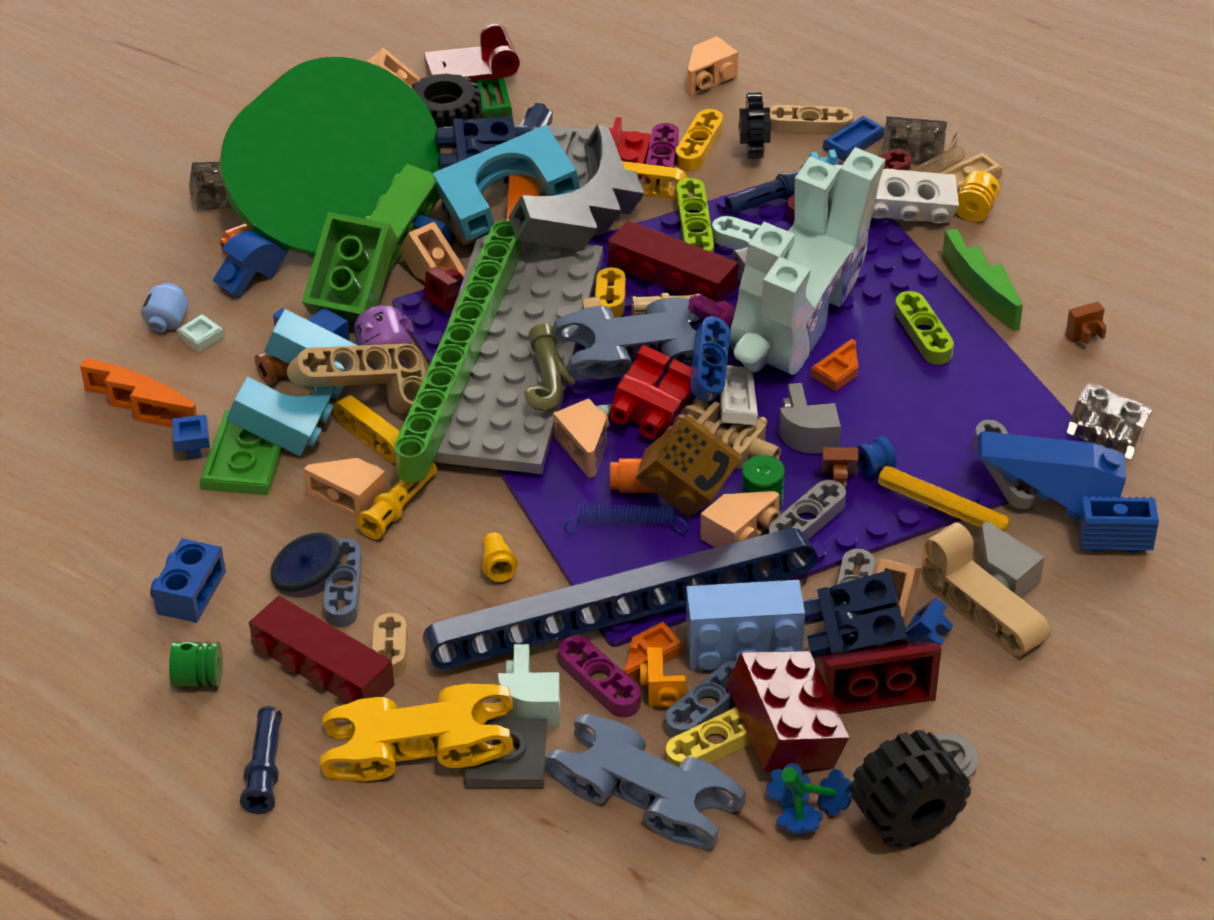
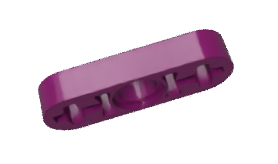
(657, 146)
(604, 690)

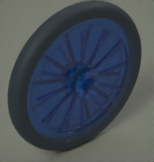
(305, 562)

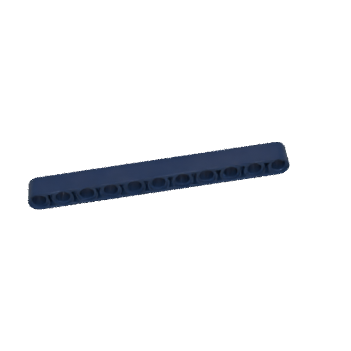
(603, 596)

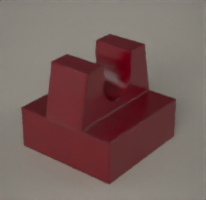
(442, 287)

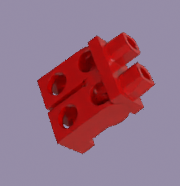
(649, 396)

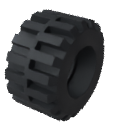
(449, 98)

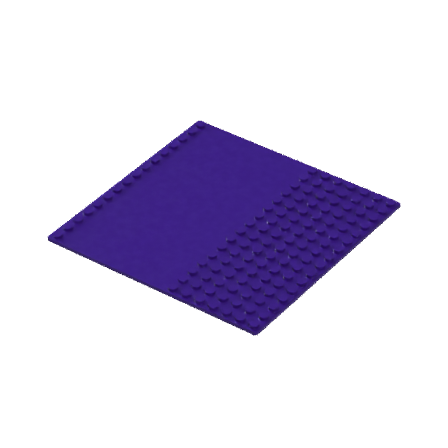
(915, 404)

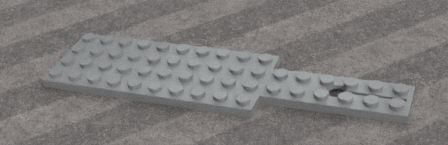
(492, 419)

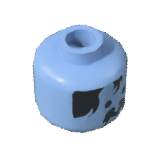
(164, 306)

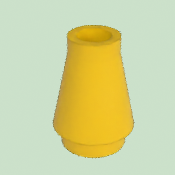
(498, 559)

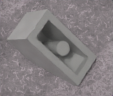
(1009, 560)

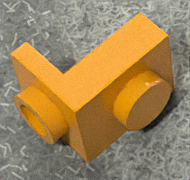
(662, 690)

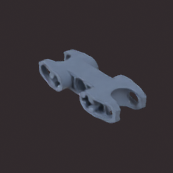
(615, 342)
(667, 792)

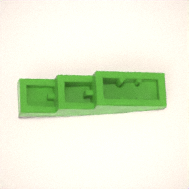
(983, 282)

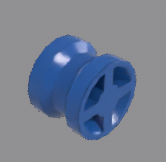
(875, 456)

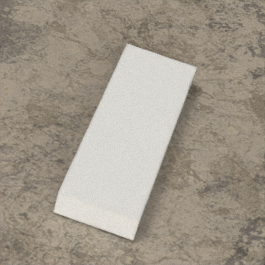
(738, 397)

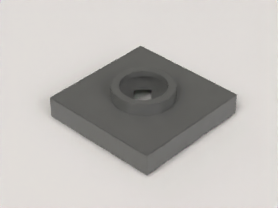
(520, 769)

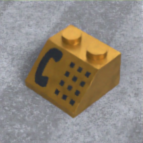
(687, 465)

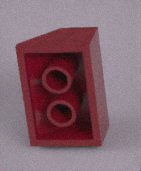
(881, 676)

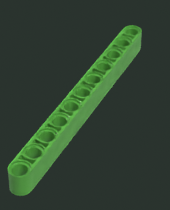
(456, 354)

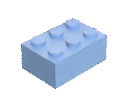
(742, 618)

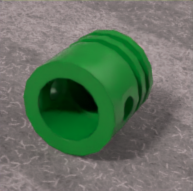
(763, 475)
(195, 664)

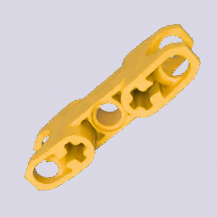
(443, 729)

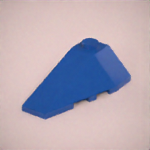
(1055, 467)

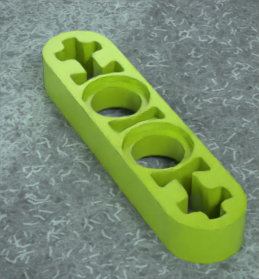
(694, 221)

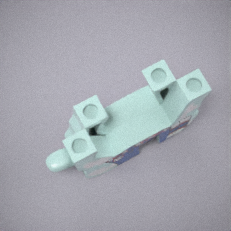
(802, 270)

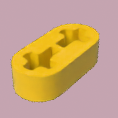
(615, 292)

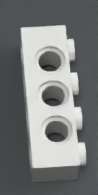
(916, 196)

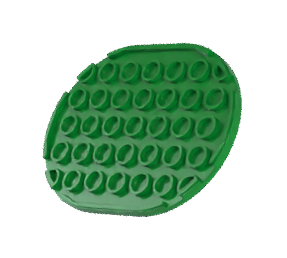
(320, 145)

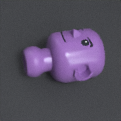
(383, 326)

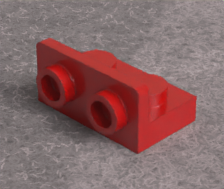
(631, 145)

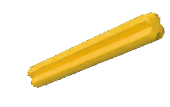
(941, 499)

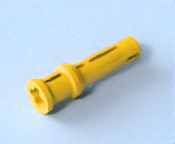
(389, 506)

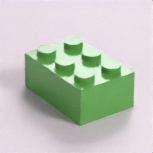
(349, 266)

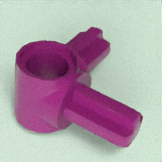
(707, 307)

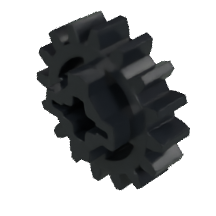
(754, 125)

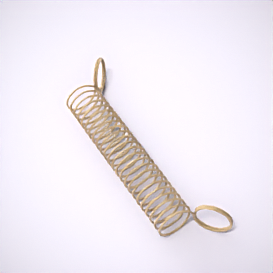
(936, 158)

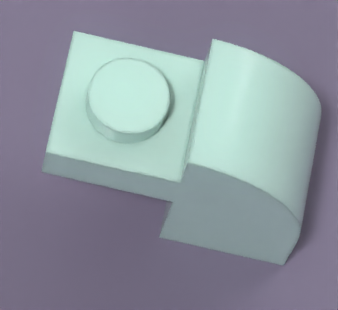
(532, 693)

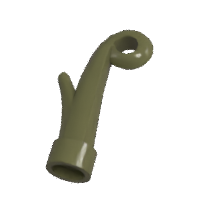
(551, 367)

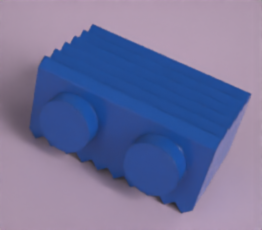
(1118, 523)

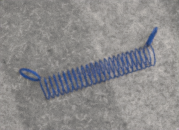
(626, 514)

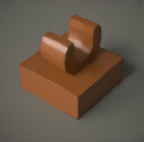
(1086, 322)
(839, 463)

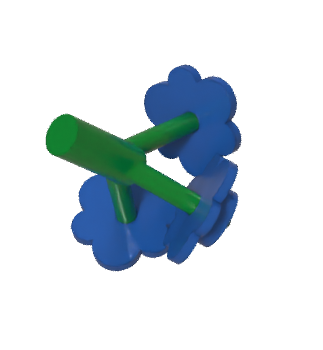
(792, 788)

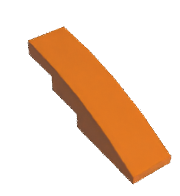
(131, 390)

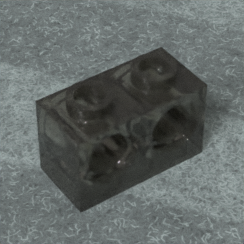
(918, 137)
(206, 186)
(1108, 423)

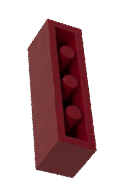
(672, 262)
(320, 652)

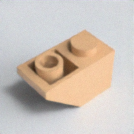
(710, 65)
(738, 517)

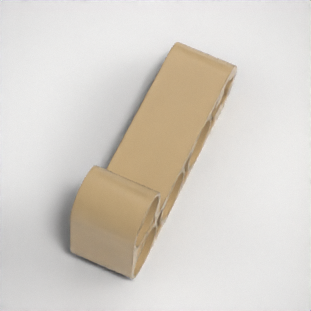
(358, 372)
(977, 594)

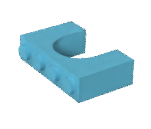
(531, 155)
(280, 417)

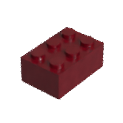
(787, 710)

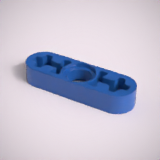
(701, 367)

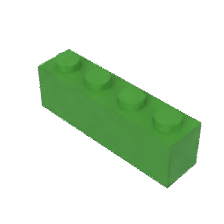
(409, 195)

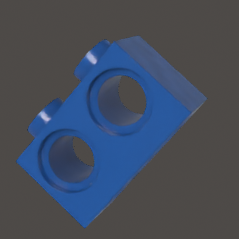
(188, 580)

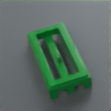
(494, 108)

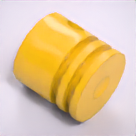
(977, 196)

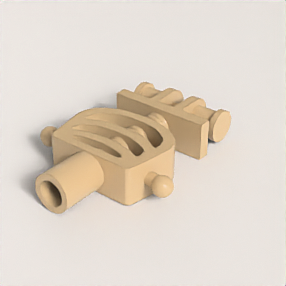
(745, 439)

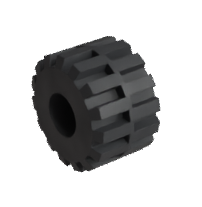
(910, 789)

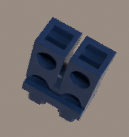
(472, 138)
(856, 616)

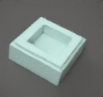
(200, 333)

